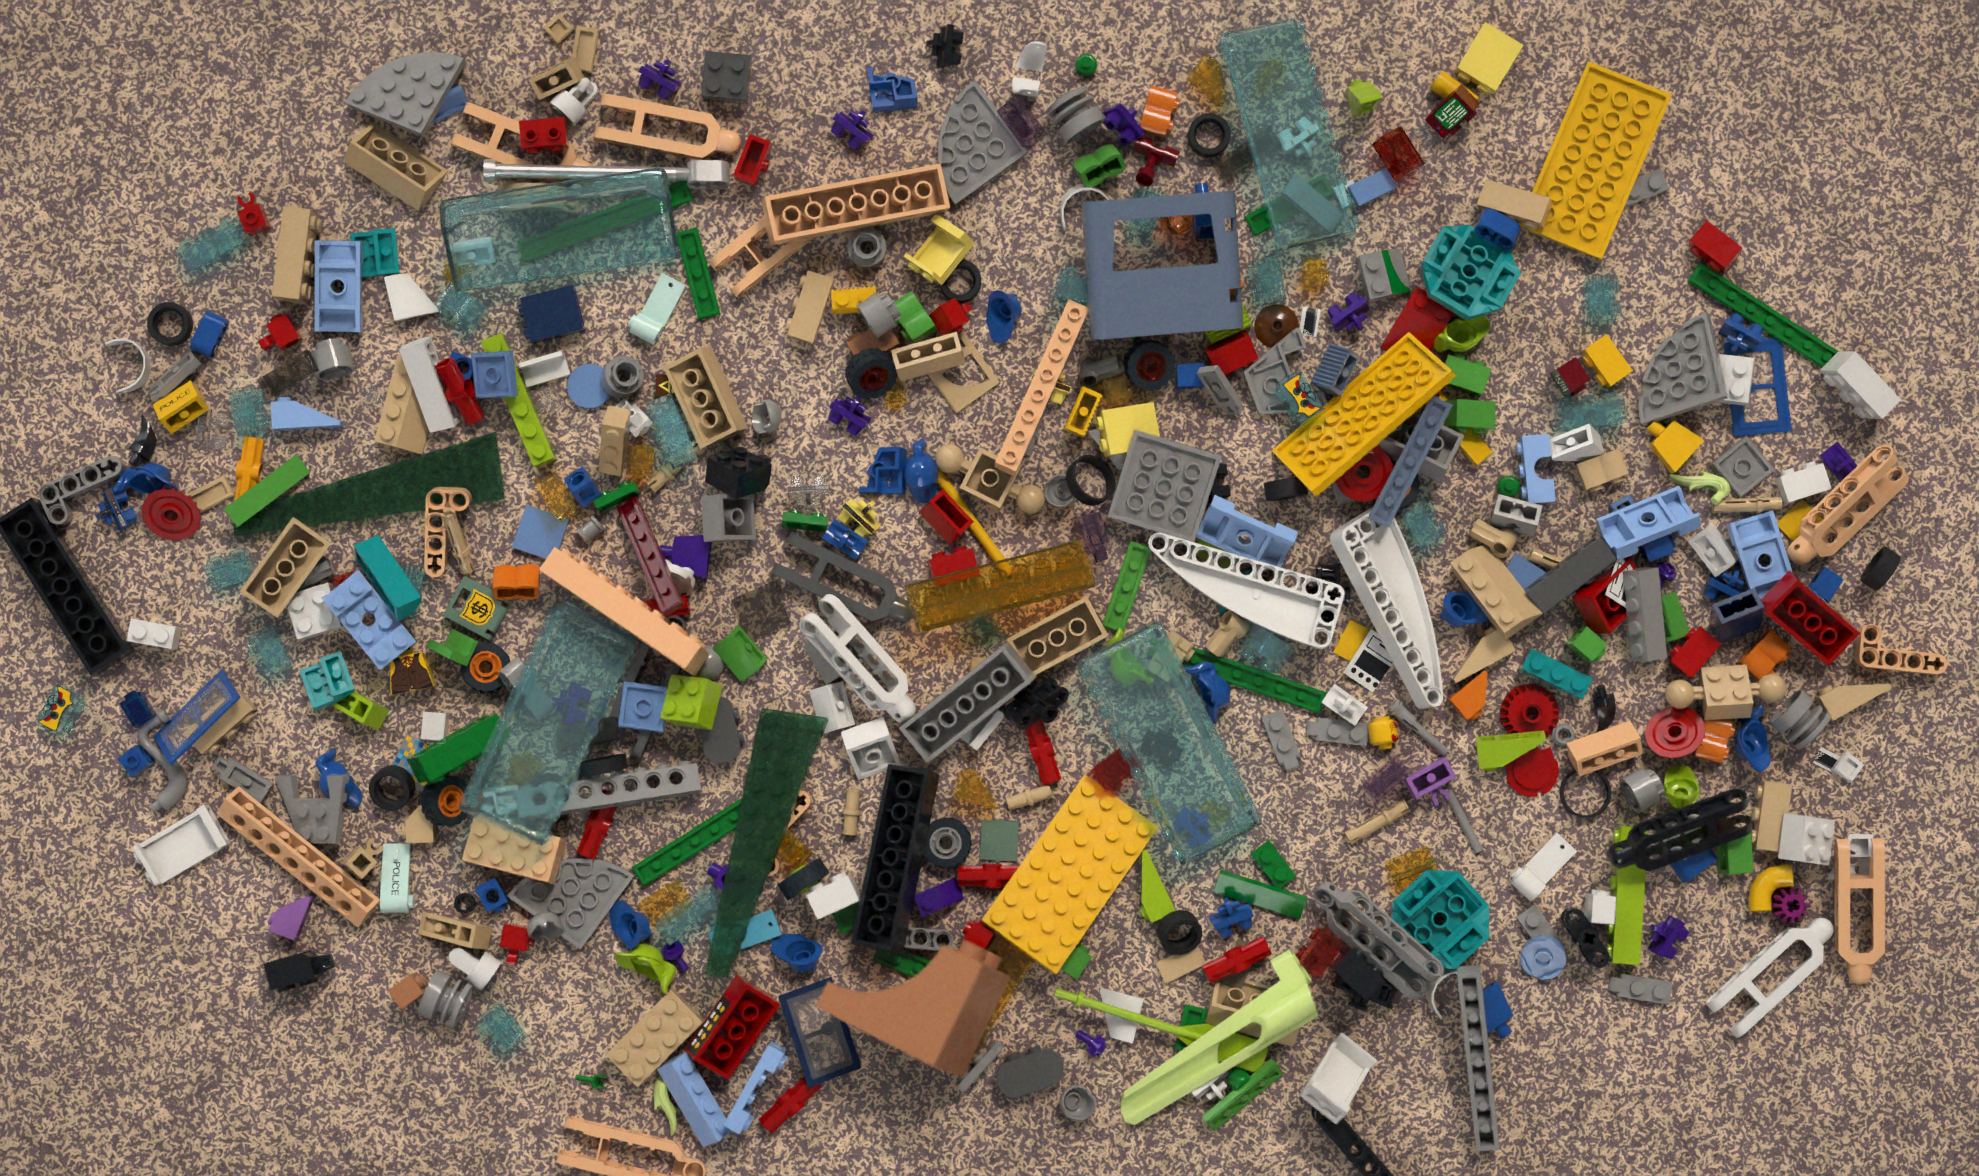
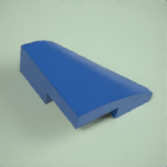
(899, 91)
(888, 464)

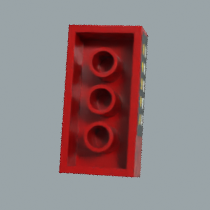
(1809, 618)
(732, 1027)

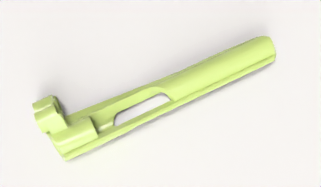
(1278, 1012)

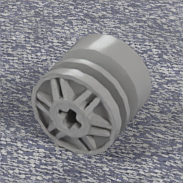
(1074, 112)
(1803, 722)
(445, 999)

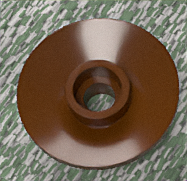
(1264, 324)

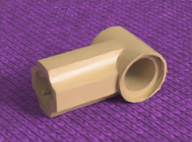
(1500, 540)
(1230, 627)

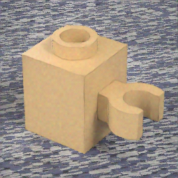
(360, 860)

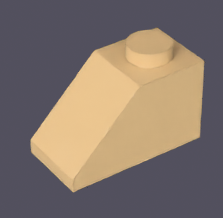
(418, 828)

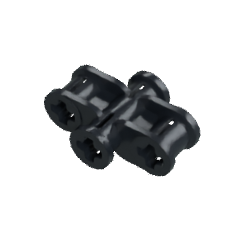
(1330, 577)
(1036, 704)
(1577, 933)
(1385, 991)

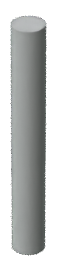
(1464, 823)

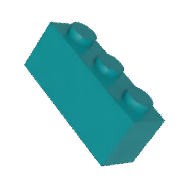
(1555, 673)

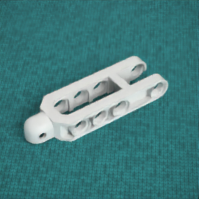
(833, 646)
(1813, 934)

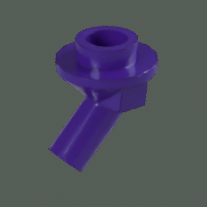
(1666, 572)
(673, 953)
(1095, 1045)

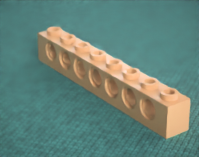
(1041, 387)
(298, 856)

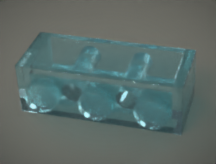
(213, 245)
(1590, 410)
(671, 432)
(689, 913)

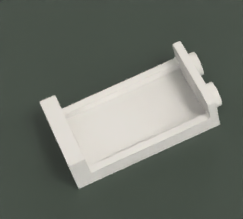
(181, 845)
(1337, 1077)

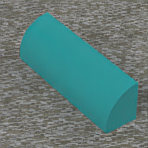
(387, 577)

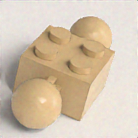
(988, 482)
(1725, 692)

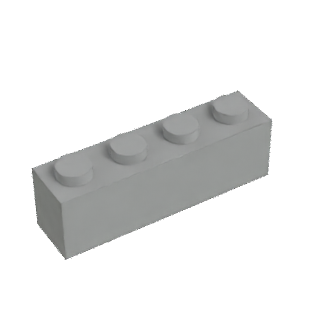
(1644, 614)

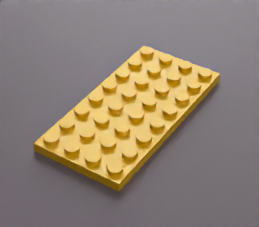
(1597, 158)
(1363, 414)
(1069, 874)

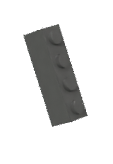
(1570, 574)

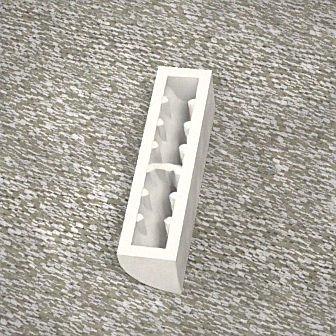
(420, 362)

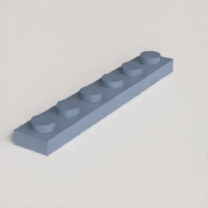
(1410, 461)

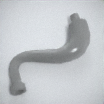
(176, 774)

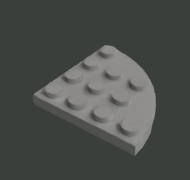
(408, 90)
(974, 144)
(1683, 373)
(580, 896)

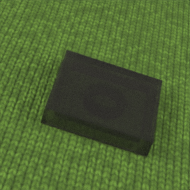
(761, 611)

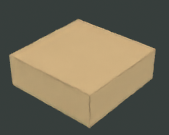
(558, 28)

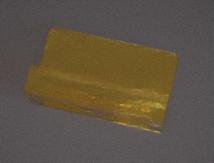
(556, 495)
(1409, 866)
(663, 900)

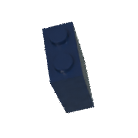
(551, 314)
(1736, 616)

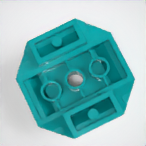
(1490, 272)
(1463, 910)

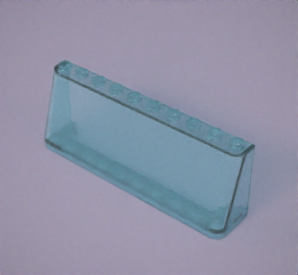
(1288, 135)
(559, 229)
(548, 723)
(1169, 742)

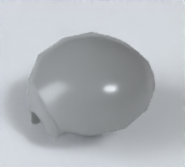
(758, 421)
(1052, 495)
(712, 666)
(546, 925)
(1080, 1111)

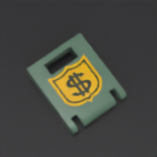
(480, 609)

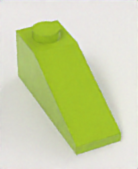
(1362, 97)
(363, 709)
(1502, 749)
(1154, 896)

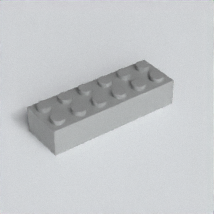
(967, 702)

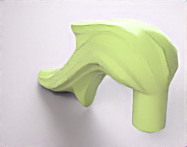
(1706, 480)
(662, 1100)

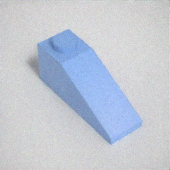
(296, 416)

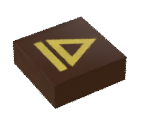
(663, 386)

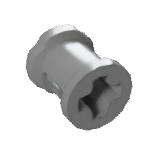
(590, 529)

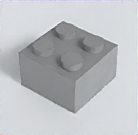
(728, 518)

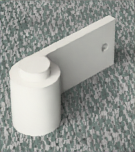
(1542, 867)

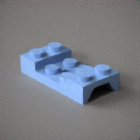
(338, 262)
(1223, 528)
(1626, 530)
(1756, 537)
(383, 638)
(740, 1115)

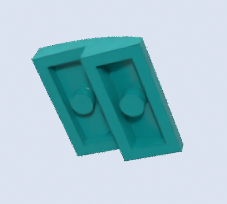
(379, 252)
(327, 681)

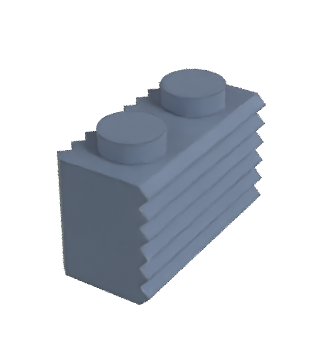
(1335, 370)

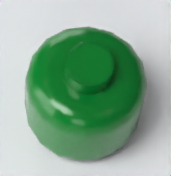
(1086, 65)
(1508, 486)
(1237, 1078)

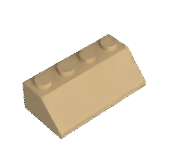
(394, 165)
(705, 397)
(402, 419)
(285, 567)
(1495, 590)
(1227, 1000)

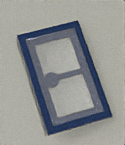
(818, 1037)

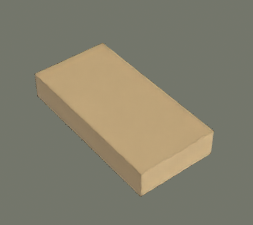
(585, 47)
(212, 493)
(1178, 965)

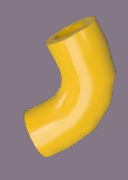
(1766, 883)

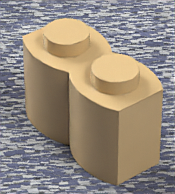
(1602, 470)

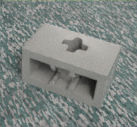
(1516, 515)

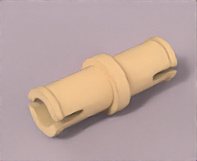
(1029, 797)
(851, 811)

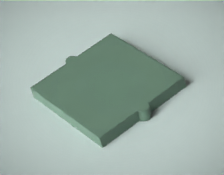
(999, 840)

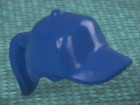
(921, 473)
(145, 479)
(1210, 682)
(1752, 741)
(327, 767)

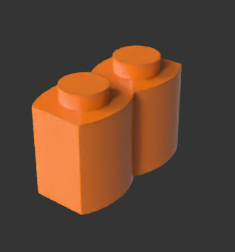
(1158, 111)
(516, 582)
(1765, 655)
(1715, 740)

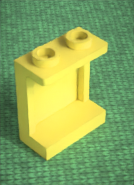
(1488, 59)
(940, 251)
(1118, 425)

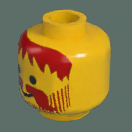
(1383, 732)

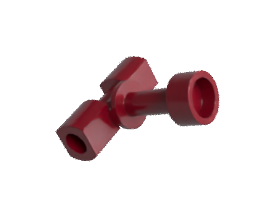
(1154, 156)

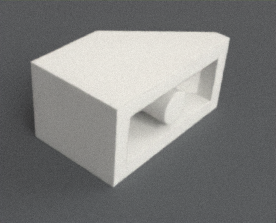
(1577, 445)

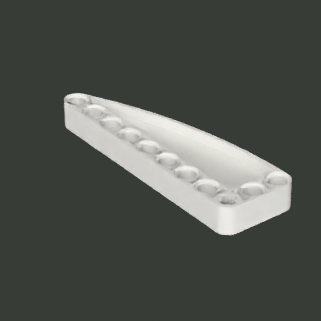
(1400, 596)
(1269, 604)

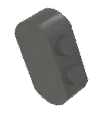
(724, 740)
(1029, 1072)

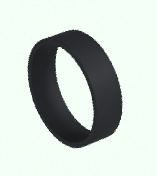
(1074, 487)
(603, 765)
(1608, 798)

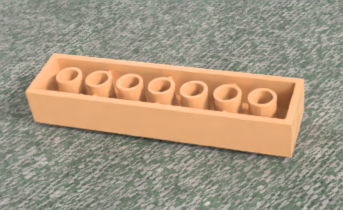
(855, 204)
(629, 614)

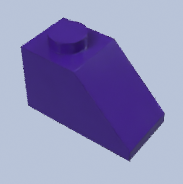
(938, 897)

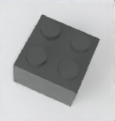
(726, 77)

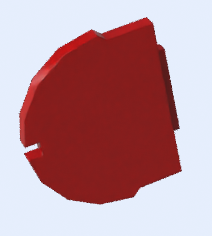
(1533, 772)

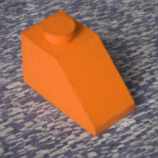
(1471, 697)

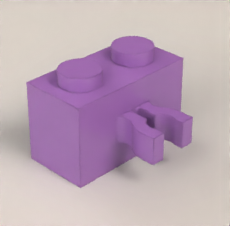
(1429, 778)

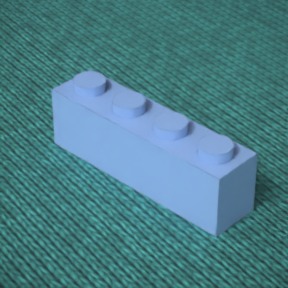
(694, 1099)

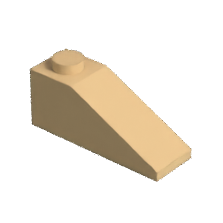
(1485, 652)
(1843, 699)
(455, 930)

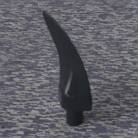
(143, 444)
(1605, 707)

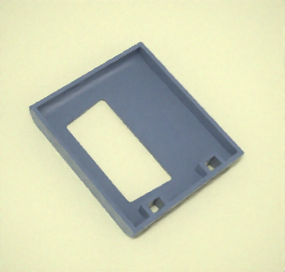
(1167, 297)

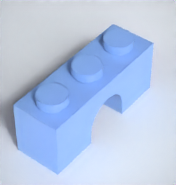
(1534, 488)

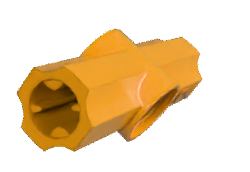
(250, 465)

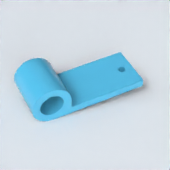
(760, 928)

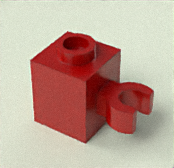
(253, 216)
(951, 317)
(282, 333)
(516, 939)

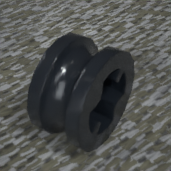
(458, 906)

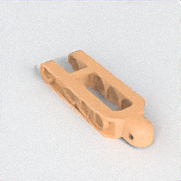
(503, 124)
(717, 139)
(764, 265)
(1872, 489)
(1859, 964)
(682, 1164)

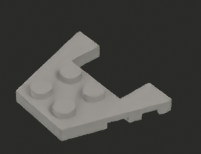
(1271, 369)
(316, 818)

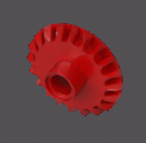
(1369, 488)
(169, 524)
(1522, 697)
(1674, 722)

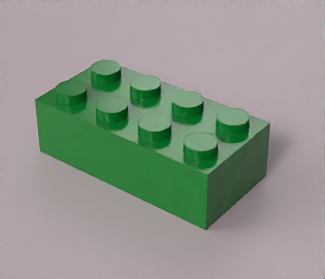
(453, 750)

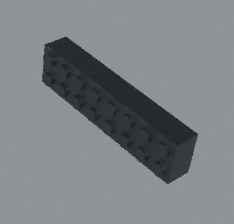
(64, 587)
(895, 858)

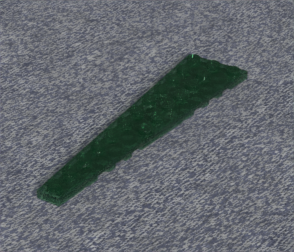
(391, 489)
(774, 778)

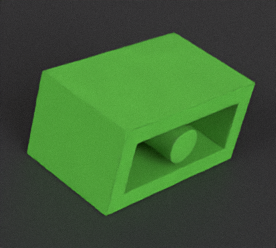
(1469, 376)
(1471, 415)
(1586, 645)

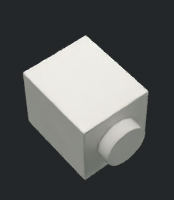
(434, 726)

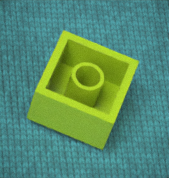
(691, 702)

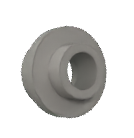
(1563, 727)

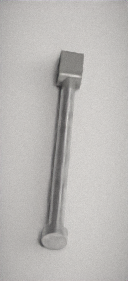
(698, 174)

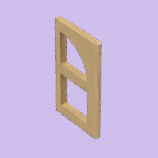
(961, 396)

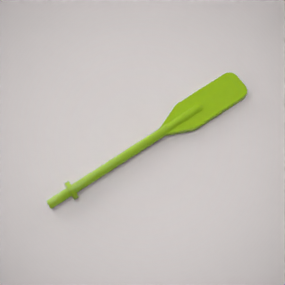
(1188, 1034)

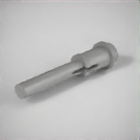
(1409, 720)

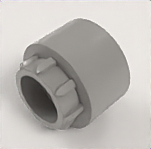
(863, 236)
(879, 313)
(332, 359)
(624, 365)
(1642, 789)

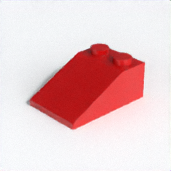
(1421, 318)
(1596, 608)

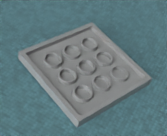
(1164, 485)

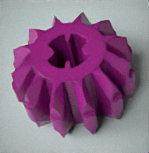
(1791, 914)

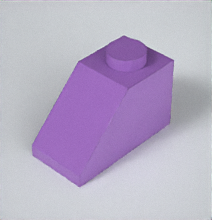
(290, 919)

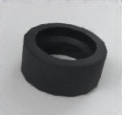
(1205, 118)
(964, 264)
(157, 311)
(1284, 489)
(1880, 568)
(382, 800)
(1176, 919)

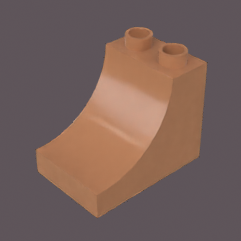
(933, 1014)

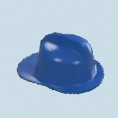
(1002, 314)
(1461, 610)
(629, 925)
(798, 951)

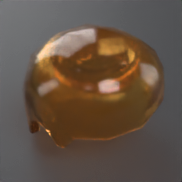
(1174, 227)

